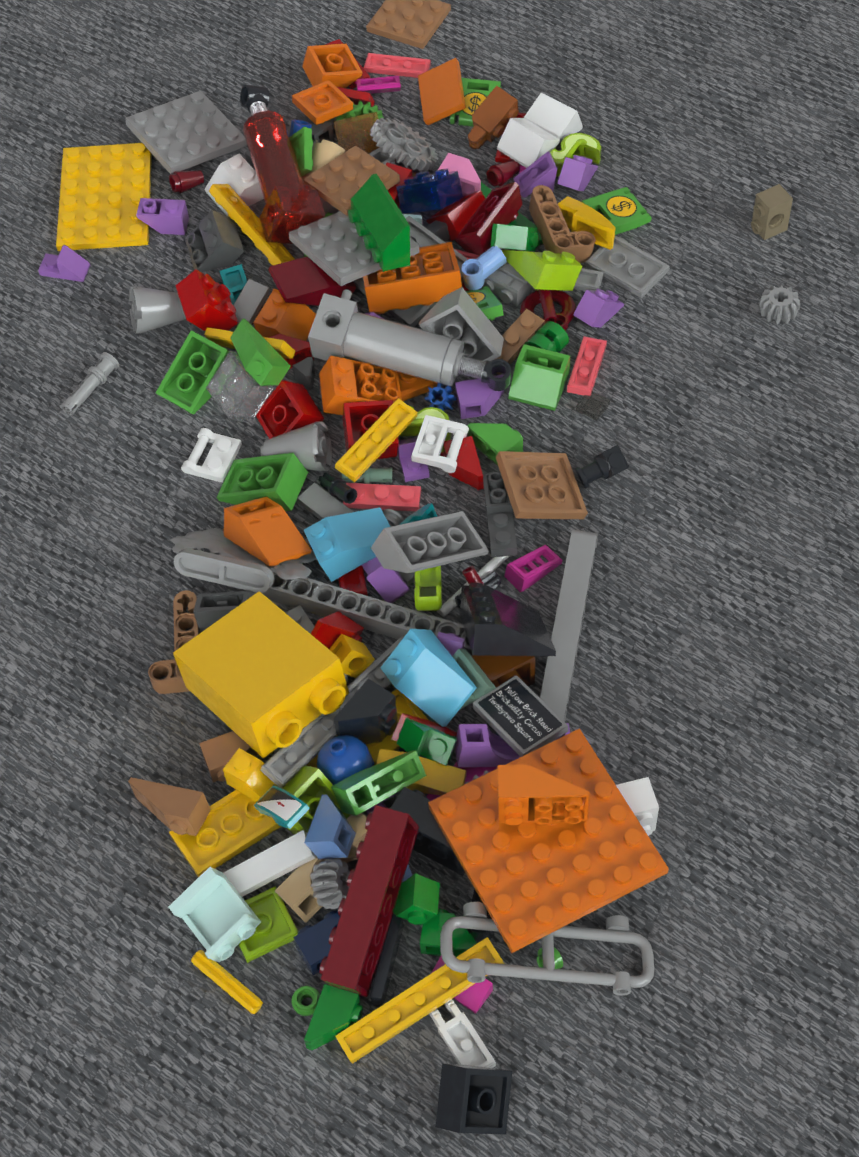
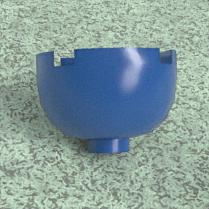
(343, 757)

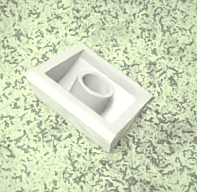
(554, 117)
(525, 141)

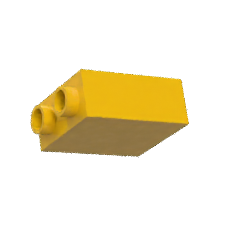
(262, 674)

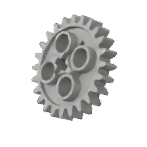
(403, 144)

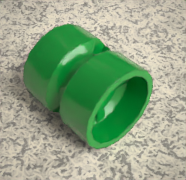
(549, 337)

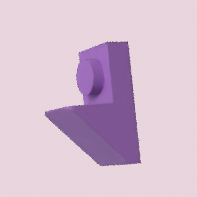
(540, 172)
(65, 265)
(410, 469)
(385, 581)

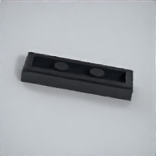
(386, 961)

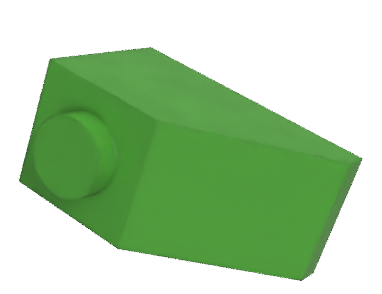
(493, 437)

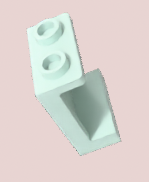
(216, 914)

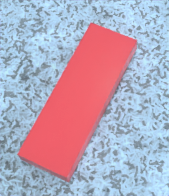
(396, 65)
(586, 366)

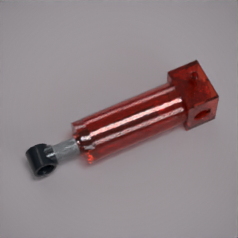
(286, 196)

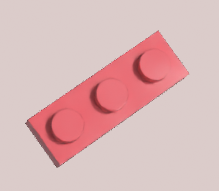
(386, 497)

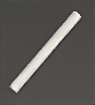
(492, 565)

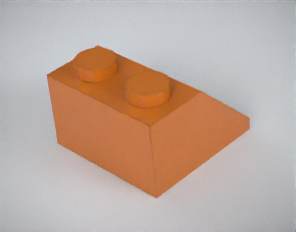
(331, 63)
(284, 318)

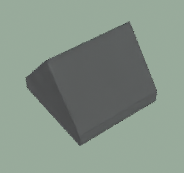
(439, 229)
(305, 372)

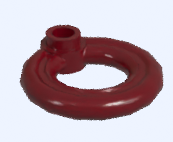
(561, 297)

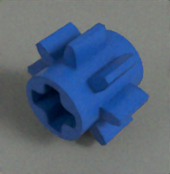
(439, 391)

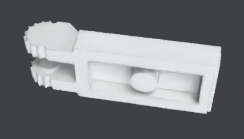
(462, 1038)

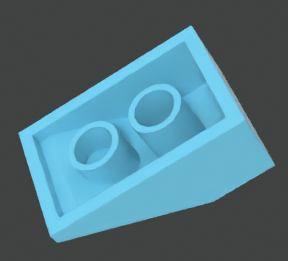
(346, 540)
(428, 675)

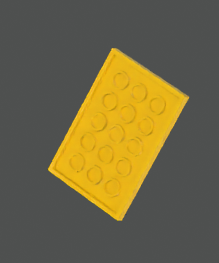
(102, 196)

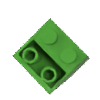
(539, 377)

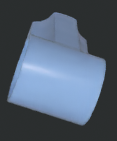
(478, 269)

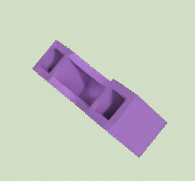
(482, 748)

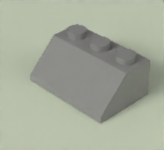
(462, 319)

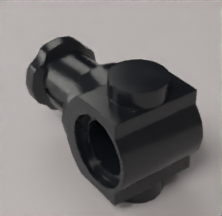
(604, 465)

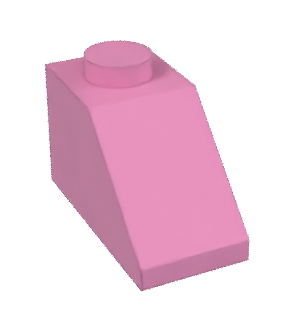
(468, 177)

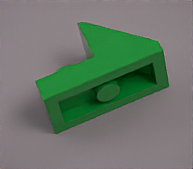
(427, 741)

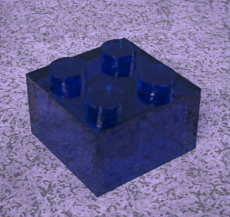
(430, 191)

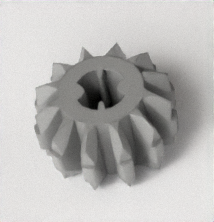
(779, 304)
(330, 882)

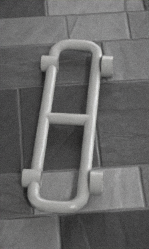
(616, 931)

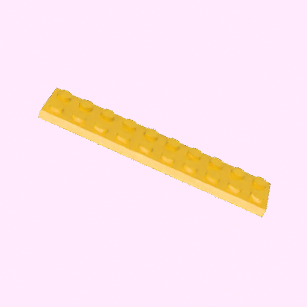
(237, 824)

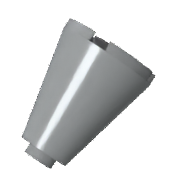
(153, 308)
(307, 445)

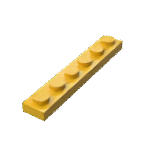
(249, 223)
(411, 1005)

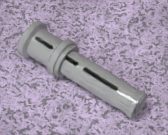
(95, 376)

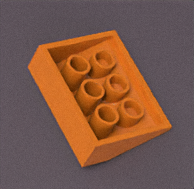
(427, 279)

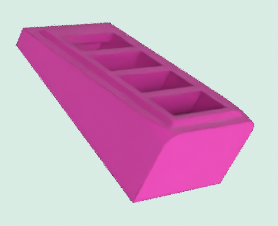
(521, 578)

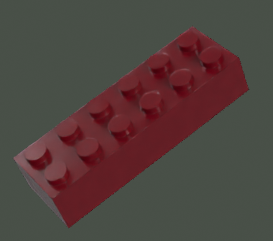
(369, 901)

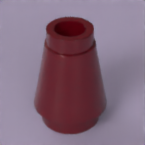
(501, 173)
(185, 180)

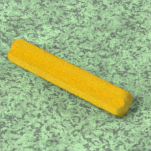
(227, 982)

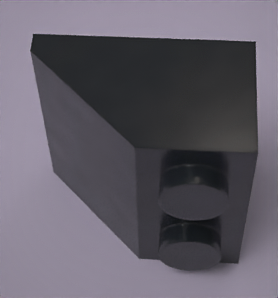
(368, 714)
(473, 1099)

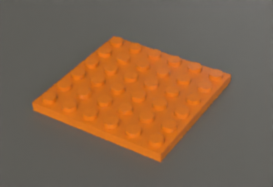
(554, 872)

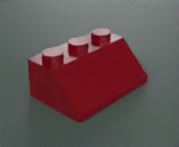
(499, 207)

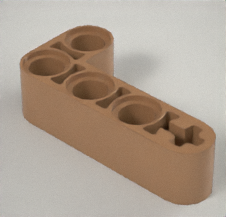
(554, 229)
(174, 682)

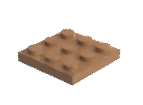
(409, 20)
(346, 175)
(541, 485)

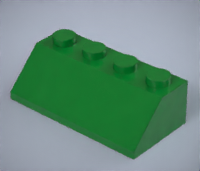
(381, 225)

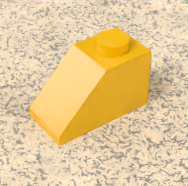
(245, 776)

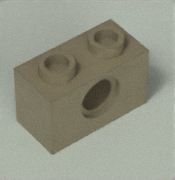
(771, 212)

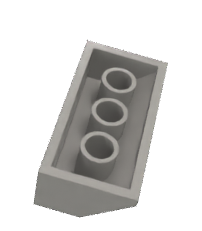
(428, 543)

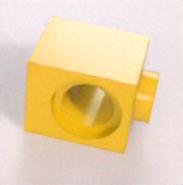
(353, 655)

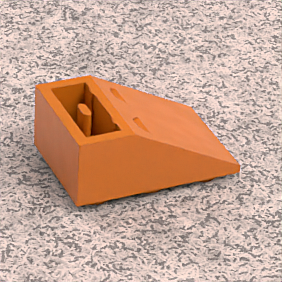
(355, 381)
(264, 531)
(538, 797)

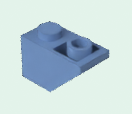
(329, 832)

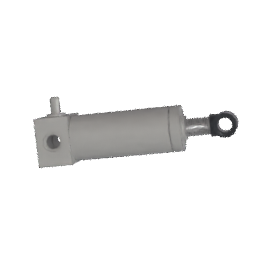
(350, 334)

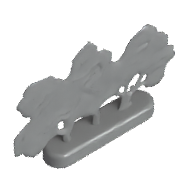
(233, 564)

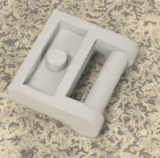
(431, 441)
(218, 459)

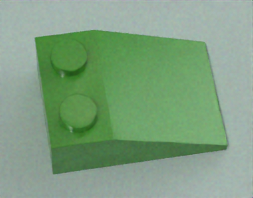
(192, 372)
(269, 476)

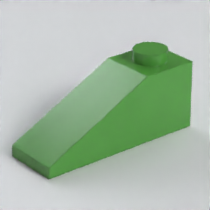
(258, 355)
(378, 783)

